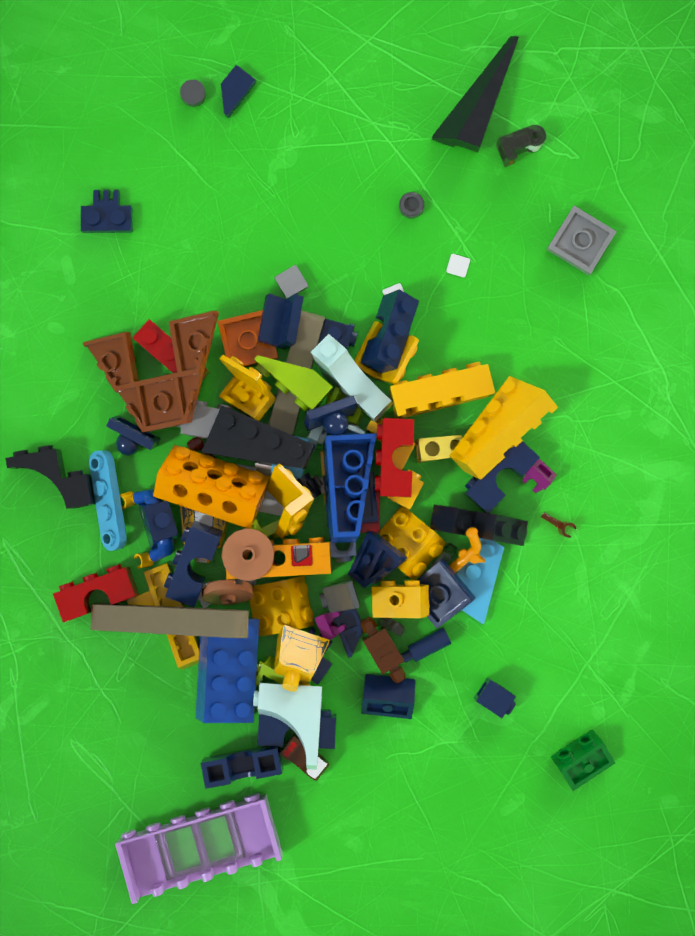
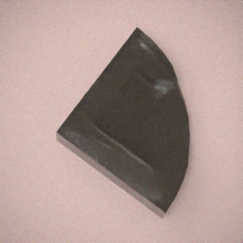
(446, 554)
(392, 625)

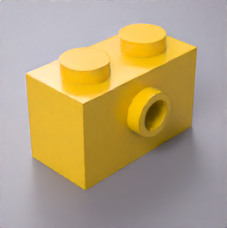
(400, 600)

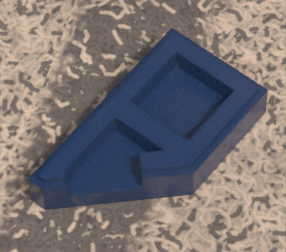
(235, 88)
(353, 632)

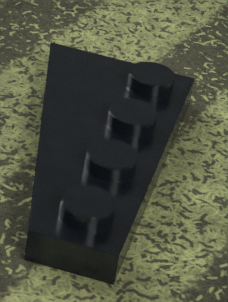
(249, 439)

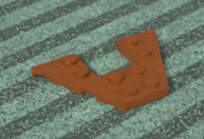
(167, 398)

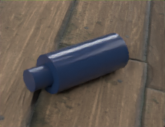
(427, 646)

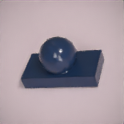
(331, 416)
(131, 436)

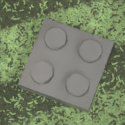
(581, 240)

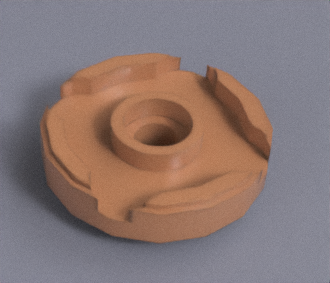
(248, 540)
(227, 592)

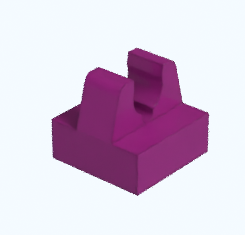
(540, 474)
(326, 625)

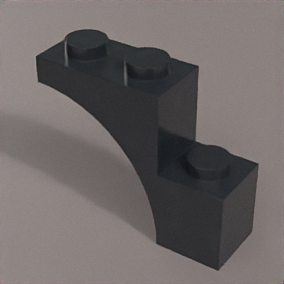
(75, 489)
(489, 526)

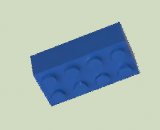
(227, 677)

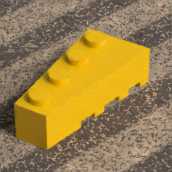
(501, 425)

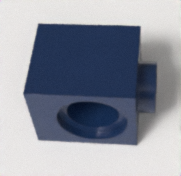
(495, 698)

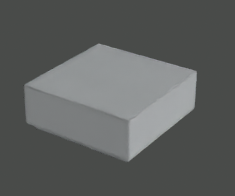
(291, 281)

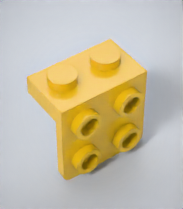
(390, 376)
(246, 389)
(293, 497)
(413, 540)
(281, 604)

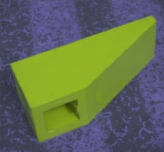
(302, 382)

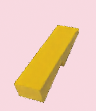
(184, 647)

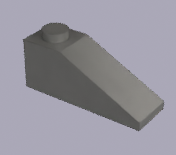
(340, 596)

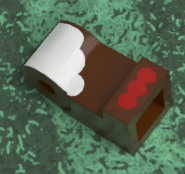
(295, 752)

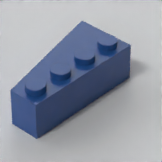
(347, 479)

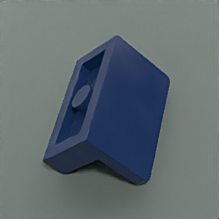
(280, 320)
(388, 698)

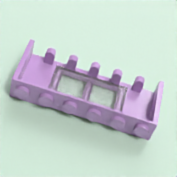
(198, 846)

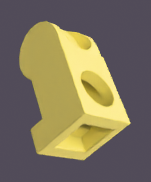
(435, 448)

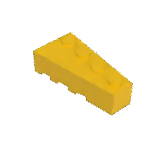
(441, 391)

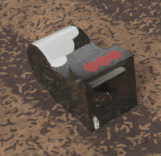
(524, 140)

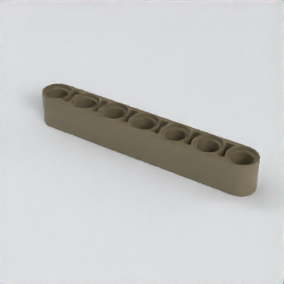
(285, 410)
(170, 620)

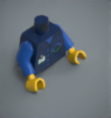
(157, 523)

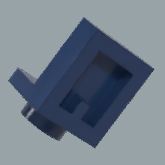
(340, 332)

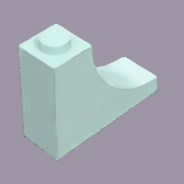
(345, 374)
(298, 710)

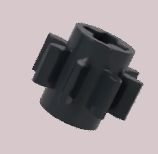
(312, 484)

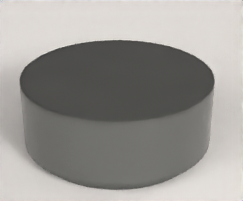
(193, 93)
(411, 205)

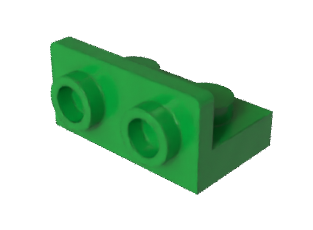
(583, 759)

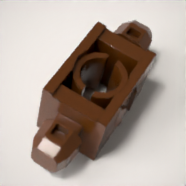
(383, 650)

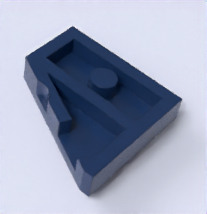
(375, 560)

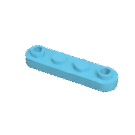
(107, 500)

